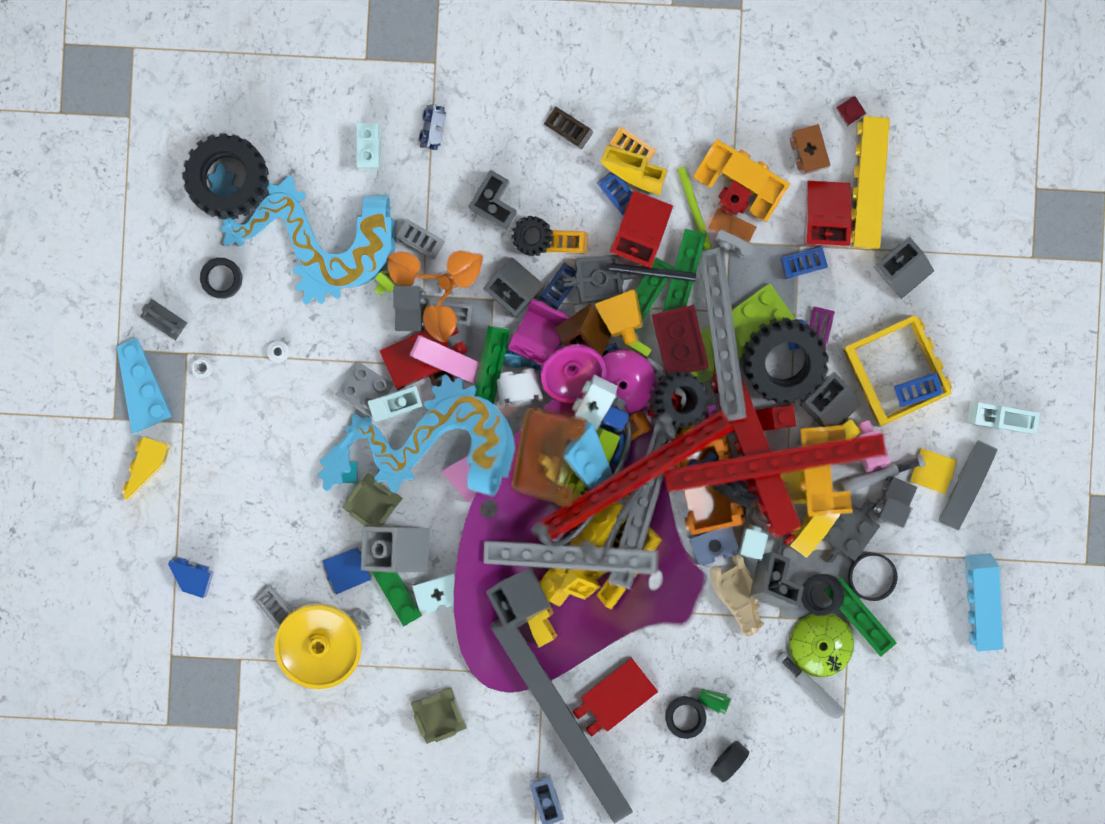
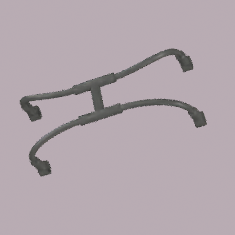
(586, 547)

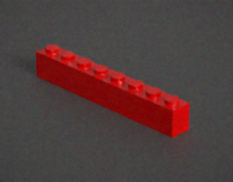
(770, 489)

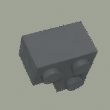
(488, 203)
(408, 308)
(895, 501)
(771, 583)

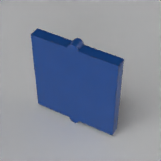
(345, 570)

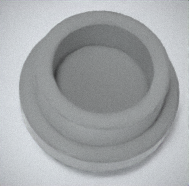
(789, 552)

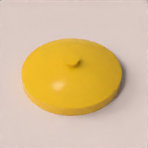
(318, 646)

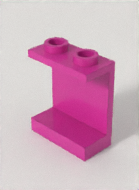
(537, 334)

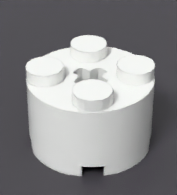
(519, 388)

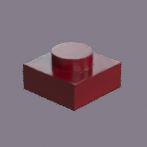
(851, 110)

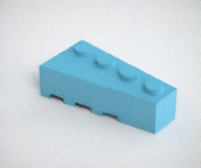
(984, 602)

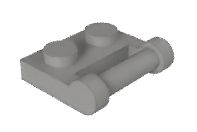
(729, 241)

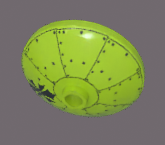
(807, 637)

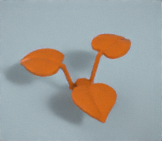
(462, 272)

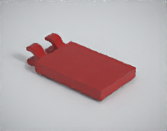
(407, 369)
(616, 696)

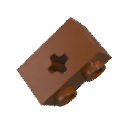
(813, 138)

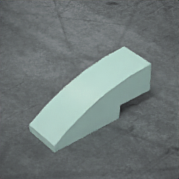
(1003, 417)

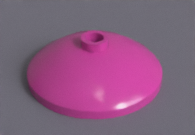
(636, 372)
(567, 382)

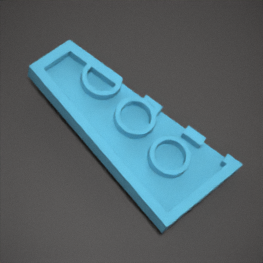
(142, 392)
(588, 458)

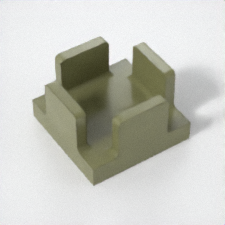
(371, 502)
(438, 716)

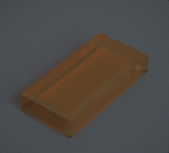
(732, 225)

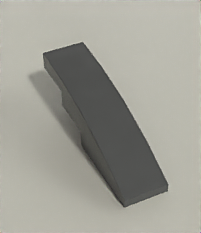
(968, 485)

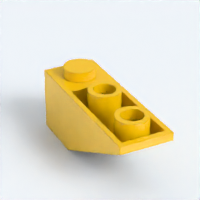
(149, 460)

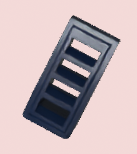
(547, 299)

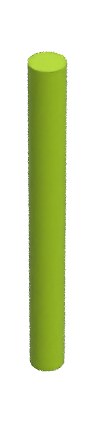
(694, 206)

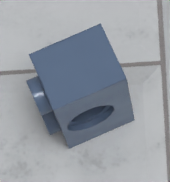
(701, 542)
(546, 800)

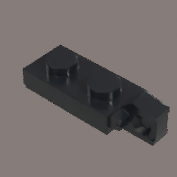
(738, 493)

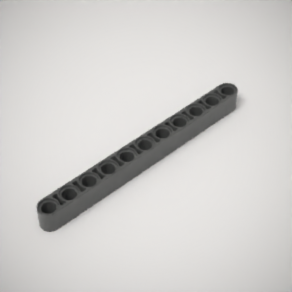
(562, 721)

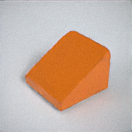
(639, 425)

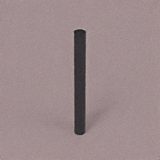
(655, 272)

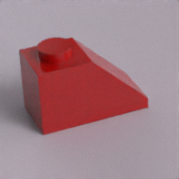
(777, 417)

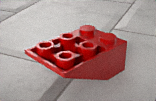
(828, 214)
(641, 228)

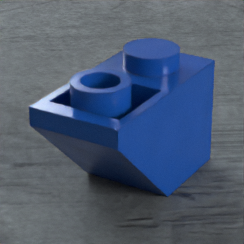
(191, 578)

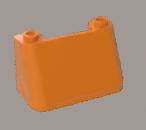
(706, 506)

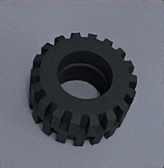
(694, 394)

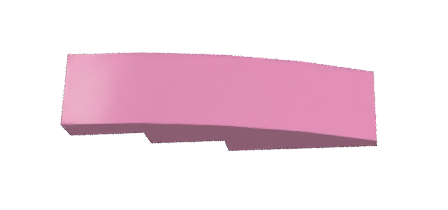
(445, 359)

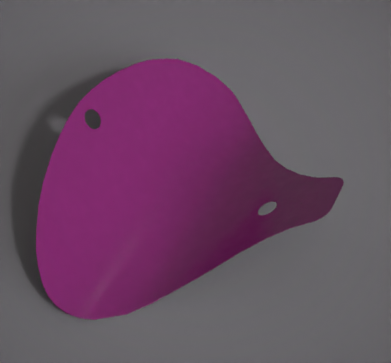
(581, 624)

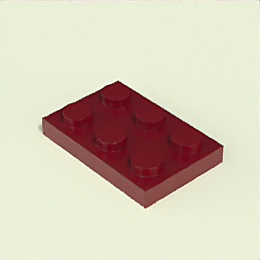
(680, 340)

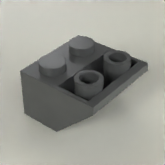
(904, 267)
(513, 287)
(831, 402)
(518, 599)

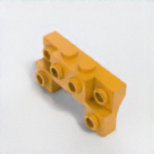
(751, 175)
(818, 481)

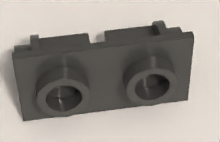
(163, 319)

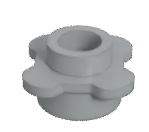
(361, 619)

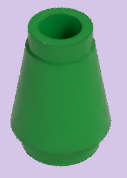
(714, 700)

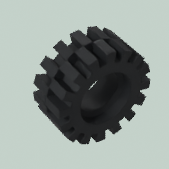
(519, 236)

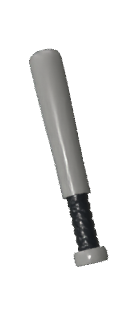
(881, 474)
(812, 687)

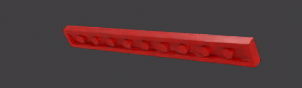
(775, 463)
(637, 474)

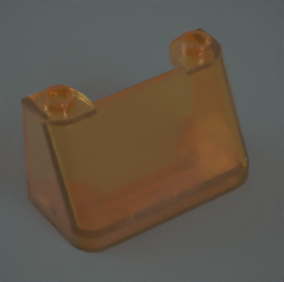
(542, 453)

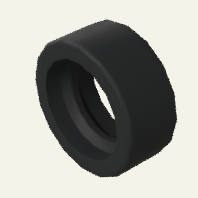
(204, 278)
(837, 588)
(685, 734)
(730, 761)

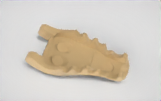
(734, 589)

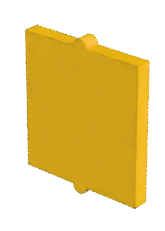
(936, 473)

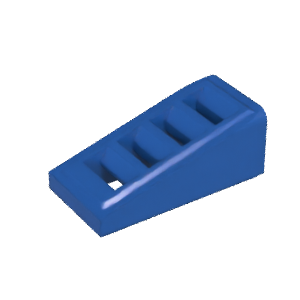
(613, 198)
(787, 267)
(936, 382)
(614, 420)

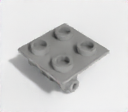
(361, 386)

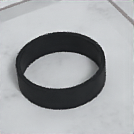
(895, 577)

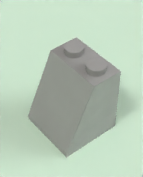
(395, 549)

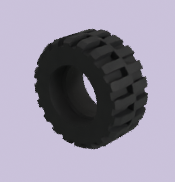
(205, 156)
(798, 385)

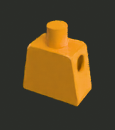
(622, 315)

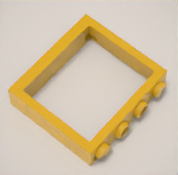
(926, 345)

